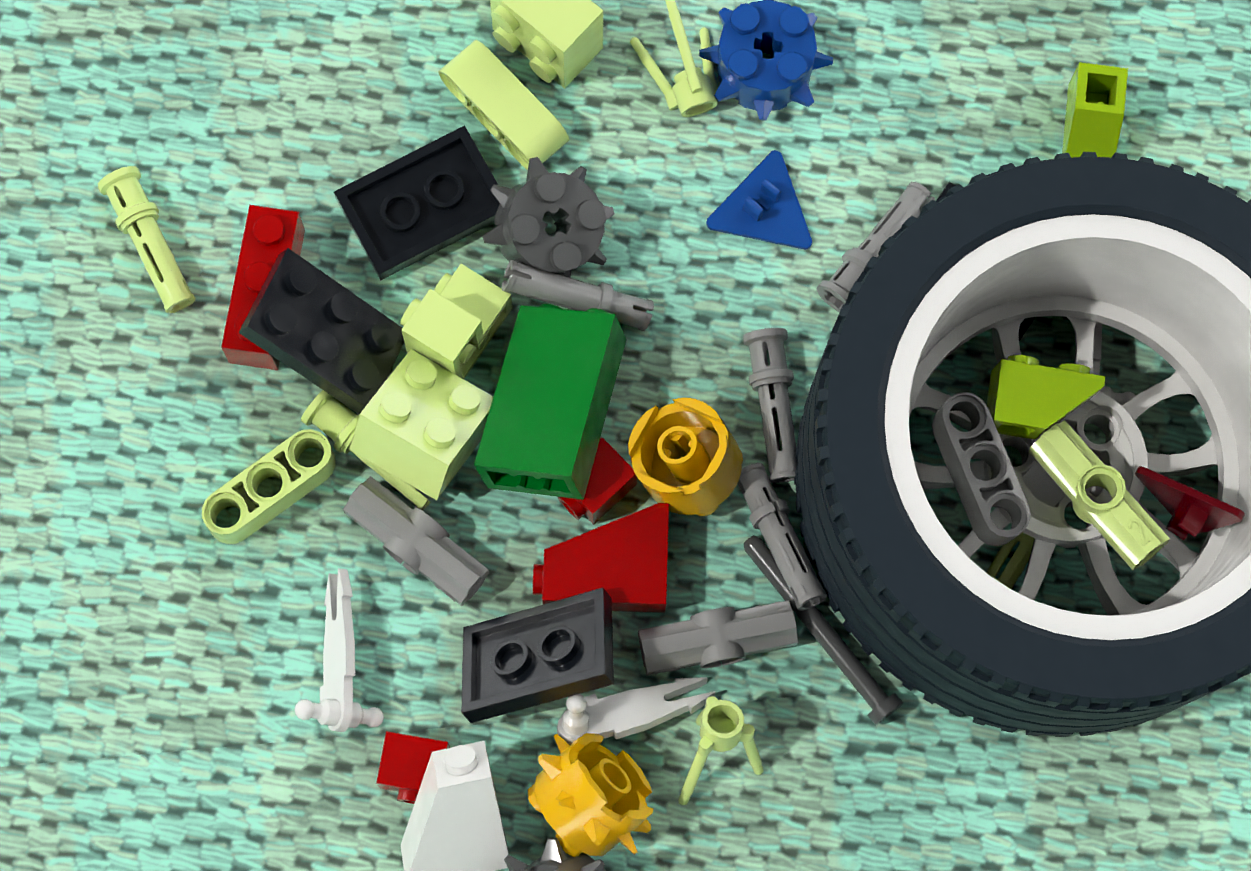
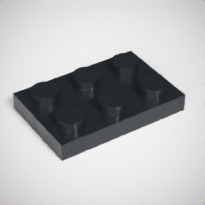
(420, 202)
(323, 331)
(537, 655)

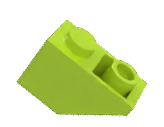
(1094, 110)
(1033, 397)

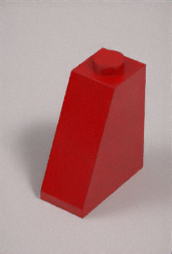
(621, 557)

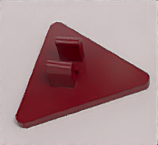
(1190, 509)

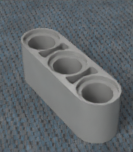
(984, 444)

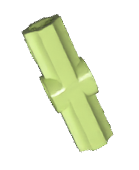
(1120, 521)

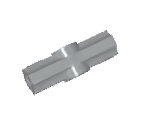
(416, 540)
(718, 637)

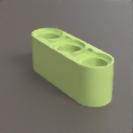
(503, 104)
(278, 463)

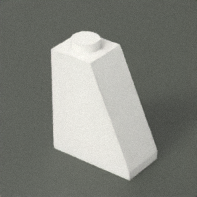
(456, 815)

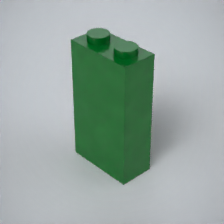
(551, 401)

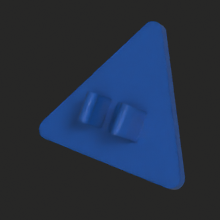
(764, 207)

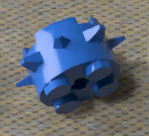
(761, 82)

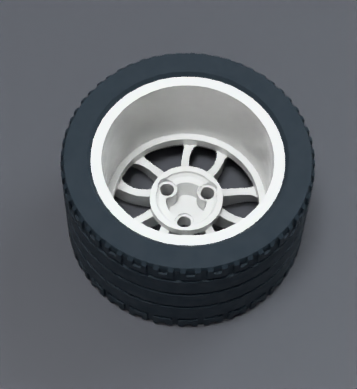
(1036, 240)

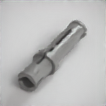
(576, 294)
(771, 518)

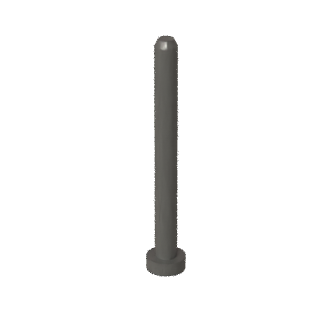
(828, 638)

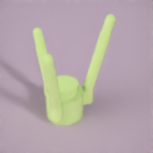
(692, 89)
(720, 730)

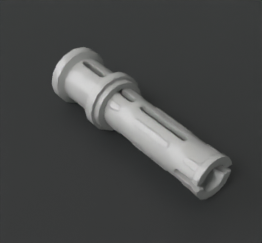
(854, 260)
(764, 380)

